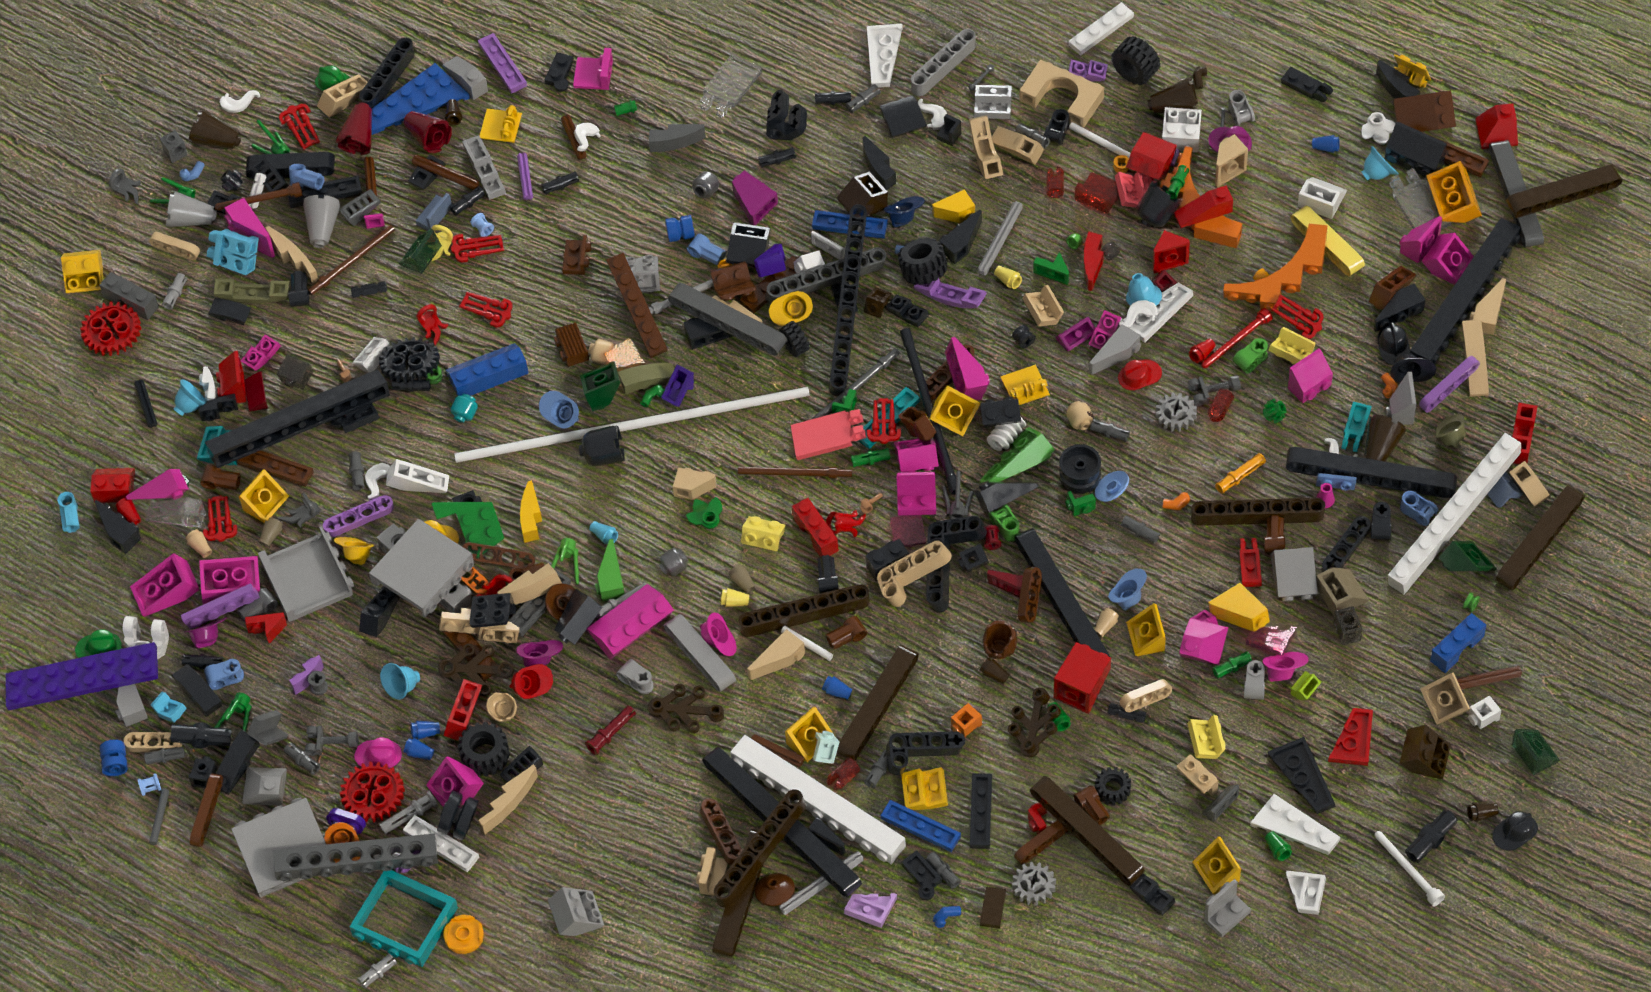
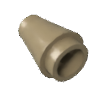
(270, 531)
(741, 577)

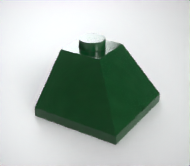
(600, 385)
(1465, 557)

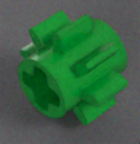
(1274, 411)

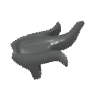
(124, 185)
(303, 513)

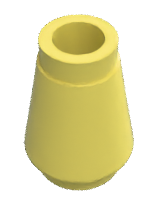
(1009, 277)
(734, 598)

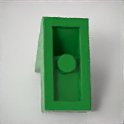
(1056, 271)

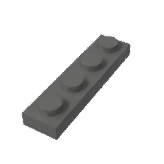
(533, 610)

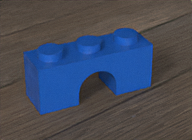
(1466, 634)

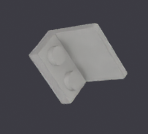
(645, 272)
(1225, 909)

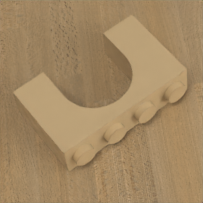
(1047, 77)

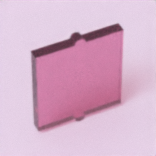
(908, 529)

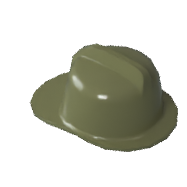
(1451, 430)

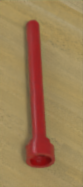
(1263, 317)

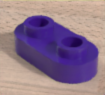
(337, 815)

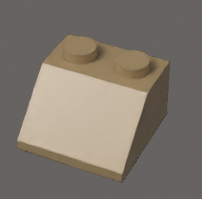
(1230, 160)

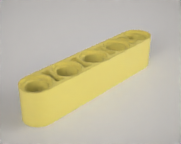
(1336, 249)

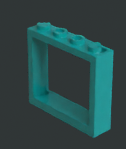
(417, 890)

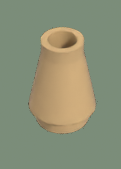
(198, 542)
(1106, 621)

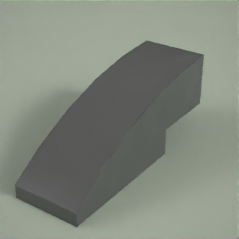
(675, 137)

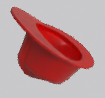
(1139, 374)
(532, 681)

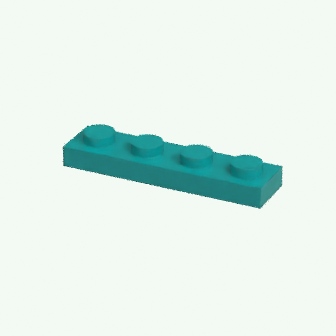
(902, 401)

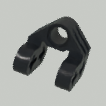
(776, 116)

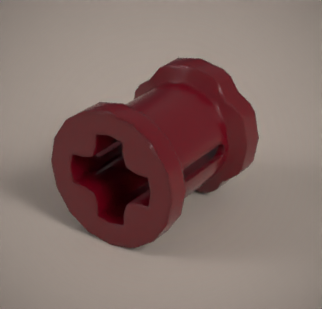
(992, 538)

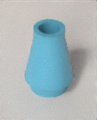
(604, 532)

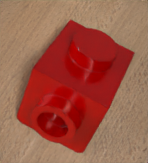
(1035, 821)

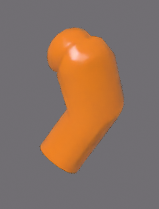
(1390, 384)
(1178, 503)

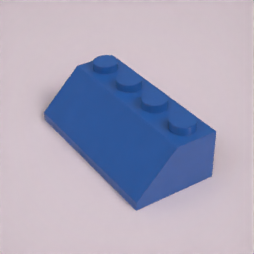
(488, 370)

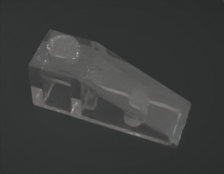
(177, 512)

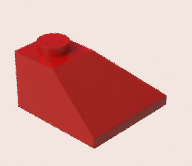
(1497, 125)

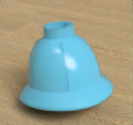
(1377, 167)
(1142, 289)
(188, 398)
(398, 680)

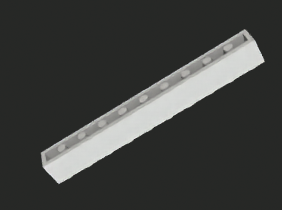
(1454, 513)
(819, 800)

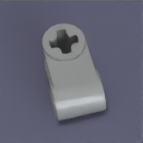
(1240, 110)
(636, 677)
(1254, 681)

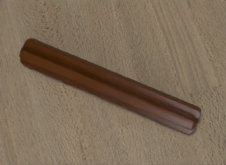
(445, 172)
(1489, 677)

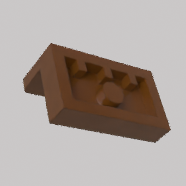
(576, 257)

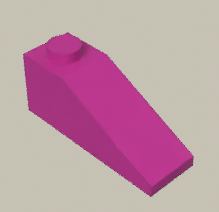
(165, 486)

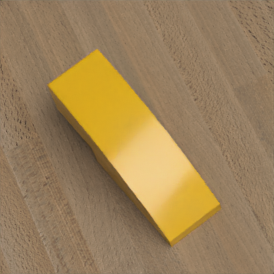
(529, 514)

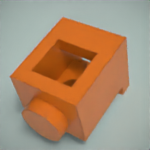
(967, 716)

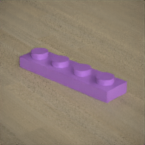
(502, 63)
(220, 606)

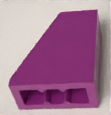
(753, 196)

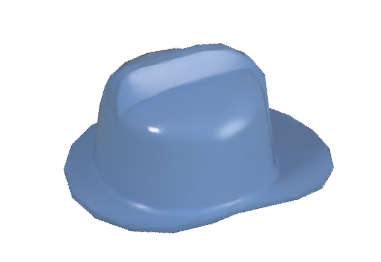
(559, 409)
(1128, 589)

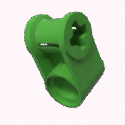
(1251, 355)
(1005, 520)

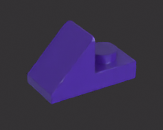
(771, 261)
(679, 383)

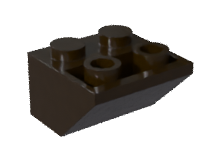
(864, 191)
(1425, 752)

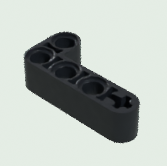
(950, 745)

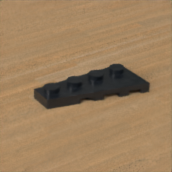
(1303, 772)

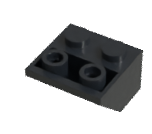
(747, 243)

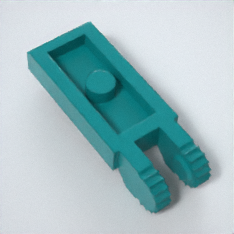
(1356, 424)

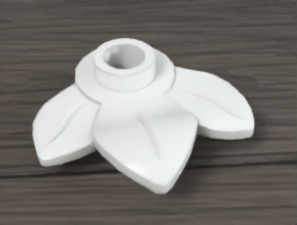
(1378, 130)

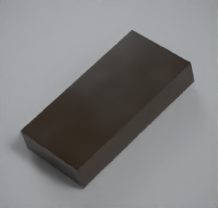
(993, 907)

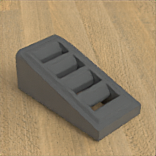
(357, 202)

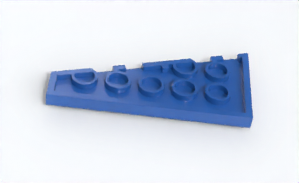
(422, 94)

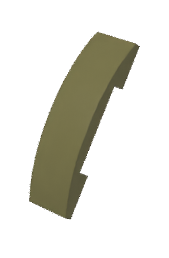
(251, 293)

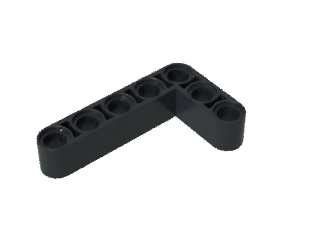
(947, 533)

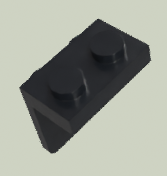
(1000, 412)
(491, 610)

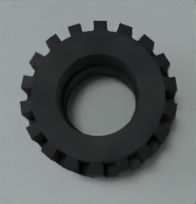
(1135, 60)
(922, 261)
(479, 736)

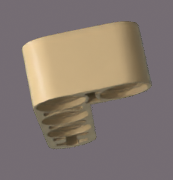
(910, 568)

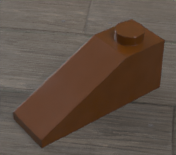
(1389, 285)

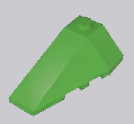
(1027, 451)

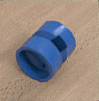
(680, 228)
(113, 758)

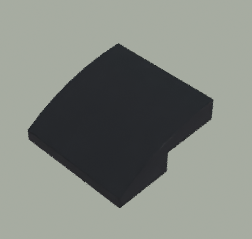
(903, 116)

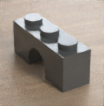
(118, 289)

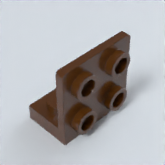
(732, 281)

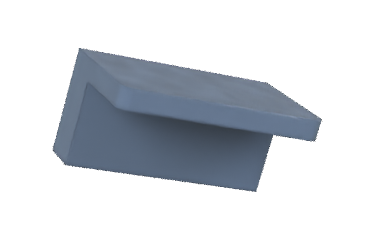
(434, 212)
(1504, 490)

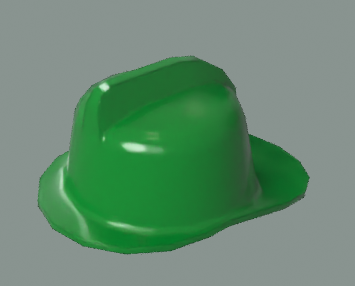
(329, 77)
(98, 642)

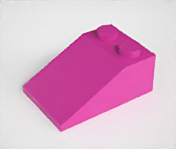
(245, 222)
(966, 371)
(227, 575)
(165, 585)

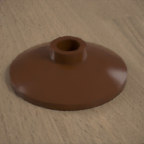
(557, 593)
(774, 889)

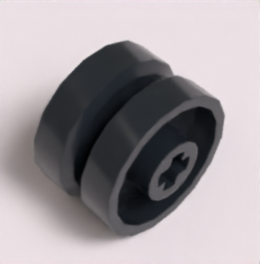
(1080, 468)
(455, 814)

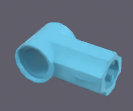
(69, 512)

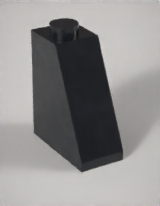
(576, 617)

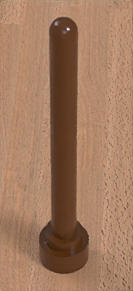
(293, 190)

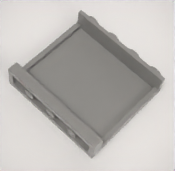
(422, 567)
(307, 576)
(280, 829)

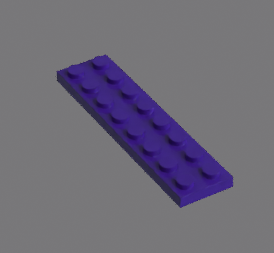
(81, 676)

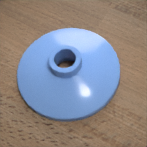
(1111, 486)

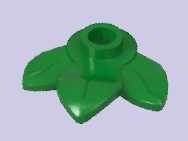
(703, 512)

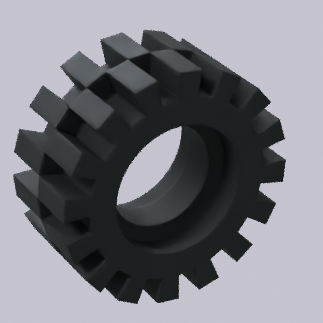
(796, 340)
(1113, 775)

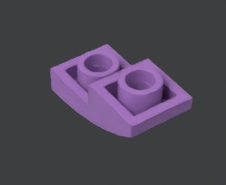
(1093, 71)
(300, 680)

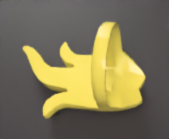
(445, 239)

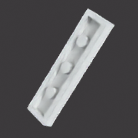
(1101, 28)
(446, 846)

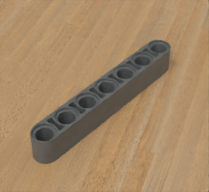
(1512, 183)
(820, 282)
(727, 319)

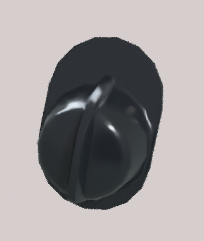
(1392, 343)
(1421, 368)
(1515, 831)

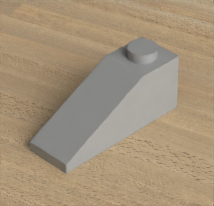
(467, 76)
(1117, 349)
(130, 705)

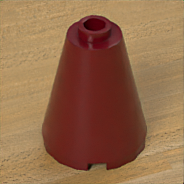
(428, 130)
(357, 131)

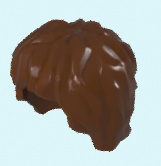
(999, 640)

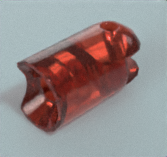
(1055, 184)
(1220, 405)
(845, 772)

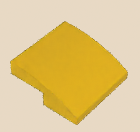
(924, 789)

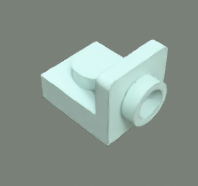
(826, 747)

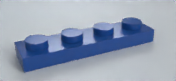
(839, 222)
(920, 826)

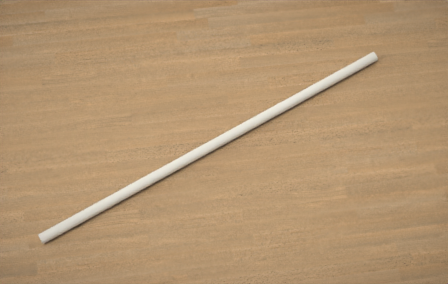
(634, 424)

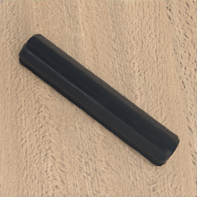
(145, 403)

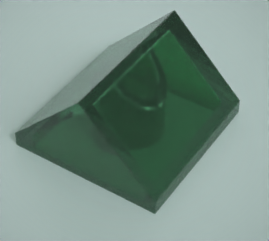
(421, 252)
(1534, 750)

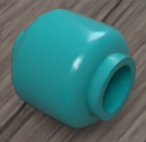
(464, 408)

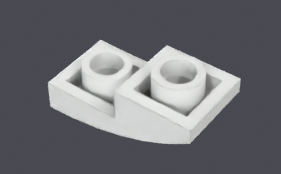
(208, 384)

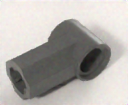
(265, 603)

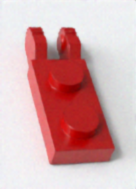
(1250, 564)

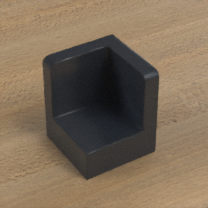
(950, 131)

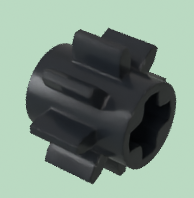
(231, 180)

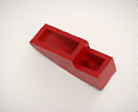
(1092, 258)

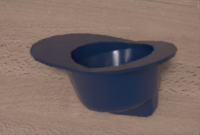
(903, 210)

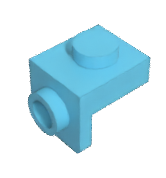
(167, 708)

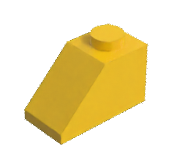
(954, 208)

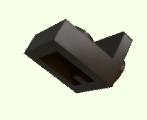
(876, 301)

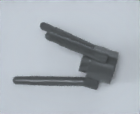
(957, 509)

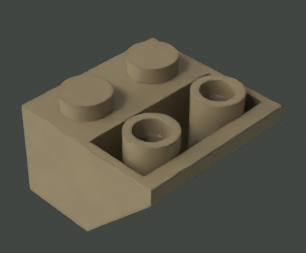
(1340, 589)

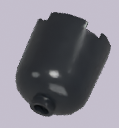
(1156, 206)
(602, 446)

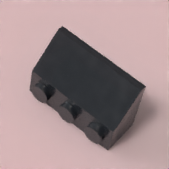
(1415, 150)

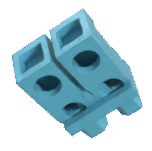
(233, 251)

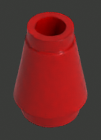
(1200, 351)
(128, 510)

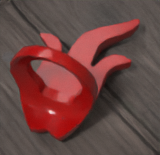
(430, 321)
(845, 522)
(496, 584)

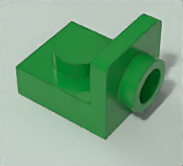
(848, 402)

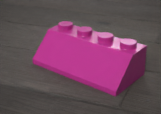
(630, 620)

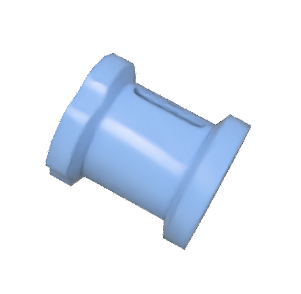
(484, 227)
(149, 784)

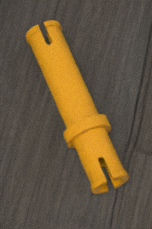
(1234, 477)

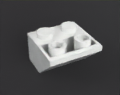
(1182, 127)
(1321, 197)

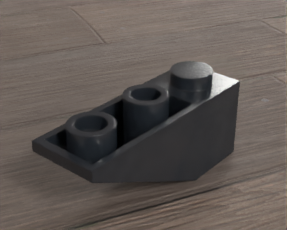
(959, 241)
(1401, 306)
(120, 532)
(377, 612)

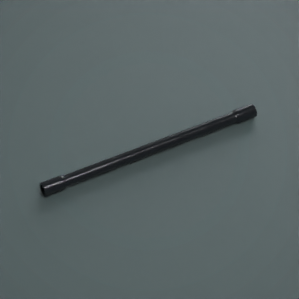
(909, 344)

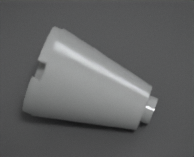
(188, 211)
(320, 218)

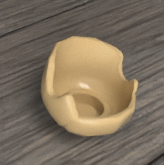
(501, 707)

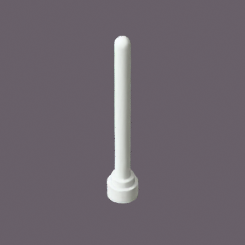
(1434, 895)

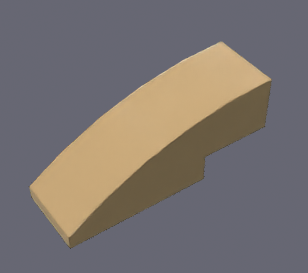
(532, 585)

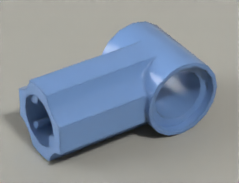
(305, 177)
(703, 248)

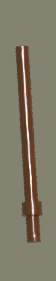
(324, 281)
(832, 472)

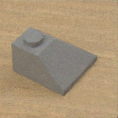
(1403, 402)
(264, 786)

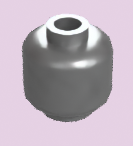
(705, 184)
(673, 562)

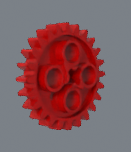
(96, 336)
(390, 794)

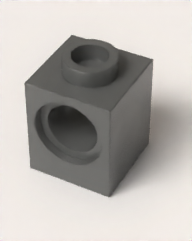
(173, 146)

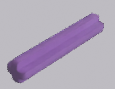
(525, 176)

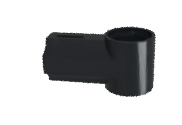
(299, 293)
(827, 576)

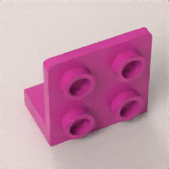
(594, 72)
(916, 493)

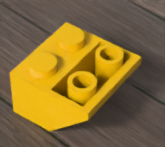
(82, 271)

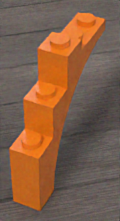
(1215, 230)
(1289, 278)

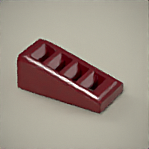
(1006, 581)

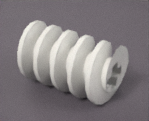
(1004, 435)

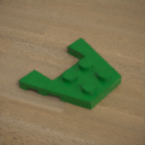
(476, 520)

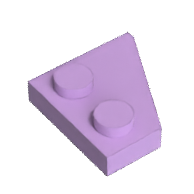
(870, 908)

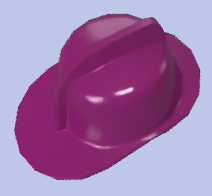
(1221, 133)
(206, 634)
(539, 652)

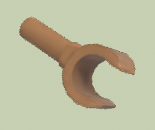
(345, 374)
(866, 506)

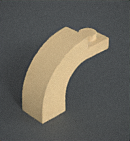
(984, 149)

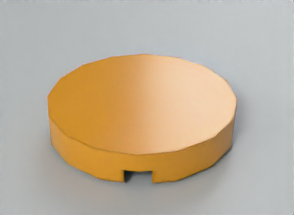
(463, 934)

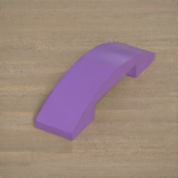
(952, 295)

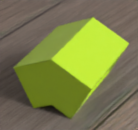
(1305, 686)

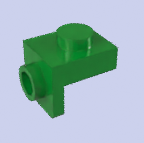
(1080, 505)

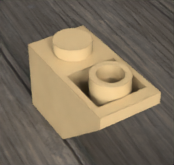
(692, 483)
(1529, 484)

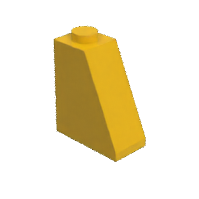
(1240, 608)

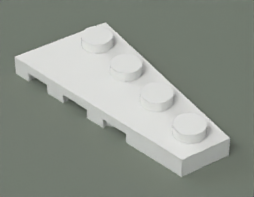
(883, 48)
(1171, 302)
(1294, 825)

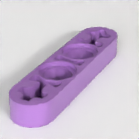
(1449, 384)
(360, 519)

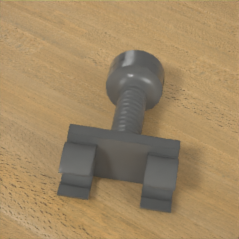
(1201, 399)
(317, 732)

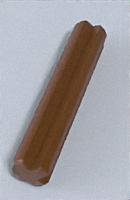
(570, 128)
(370, 175)
(785, 754)

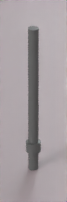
(882, 363)

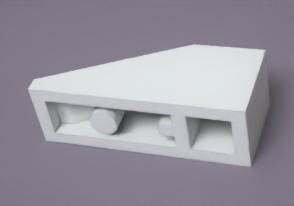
(416, 478)

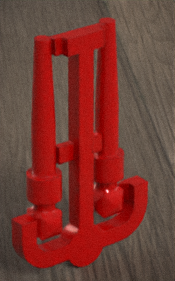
(292, 110)
(456, 248)
(487, 310)
(1316, 327)
(893, 434)
(229, 530)

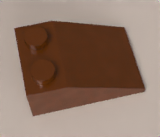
(1426, 111)

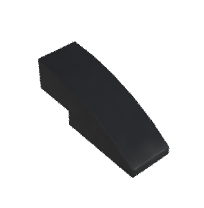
(1394, 81)
(878, 164)
(197, 690)
(237, 760)

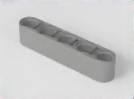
(943, 62)
(699, 652)

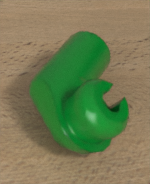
(650, 393)

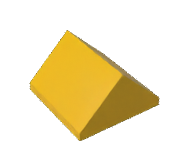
(954, 410)
(262, 497)
(1147, 632)
(801, 734)
(1217, 865)

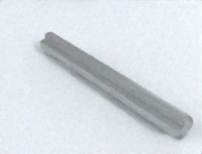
(1000, 238)
(816, 886)

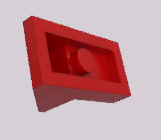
(270, 623)

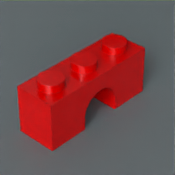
(1524, 429)
(821, 535)

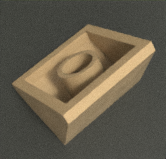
(1445, 698)

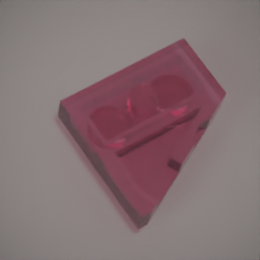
(1271, 639)

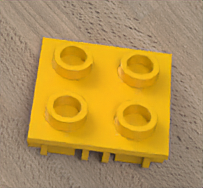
(1418, 71)
(501, 125)
(1025, 385)

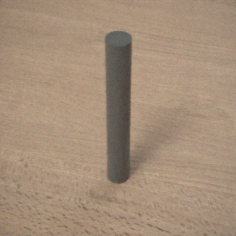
(159, 817)

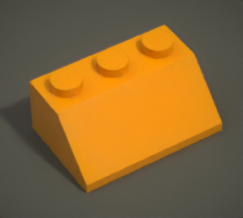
(1454, 194)

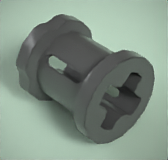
(317, 683)

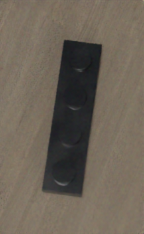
(337, 188)
(980, 811)

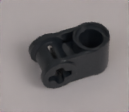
(1057, 129)
(1381, 522)

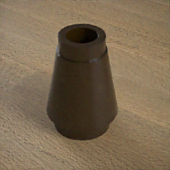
(453, 114)
(993, 670)
(1480, 811)

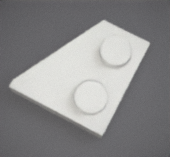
(1307, 890)

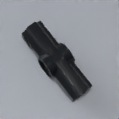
(200, 735)
(1431, 836)

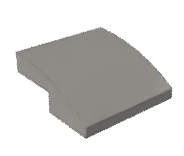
(993, 101)

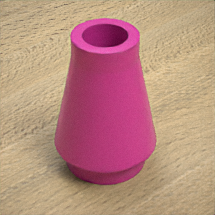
(1326, 495)

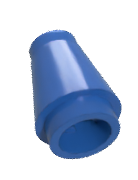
(1326, 143)
(836, 688)
(424, 729)
(417, 749)

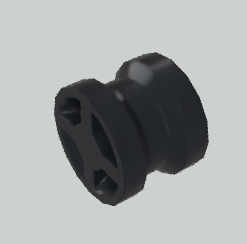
(1023, 336)

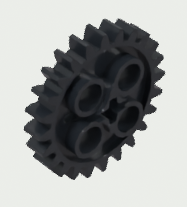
(396, 359)

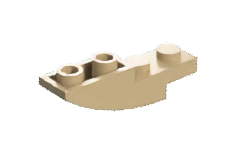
(460, 623)

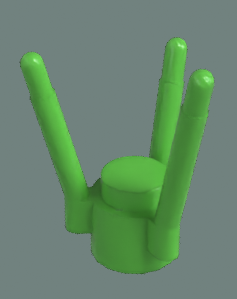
(566, 550)

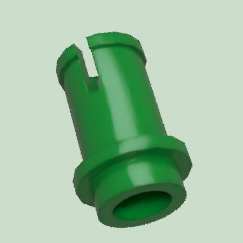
(626, 107)

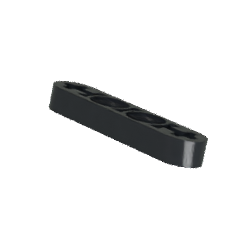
(1343, 545)

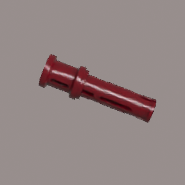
(603, 736)

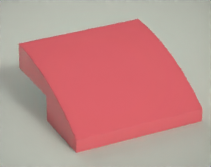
(1131, 188)

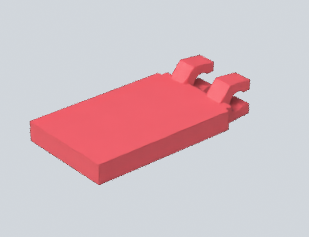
(827, 433)

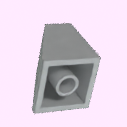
(1294, 573)

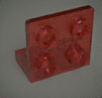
(1097, 192)

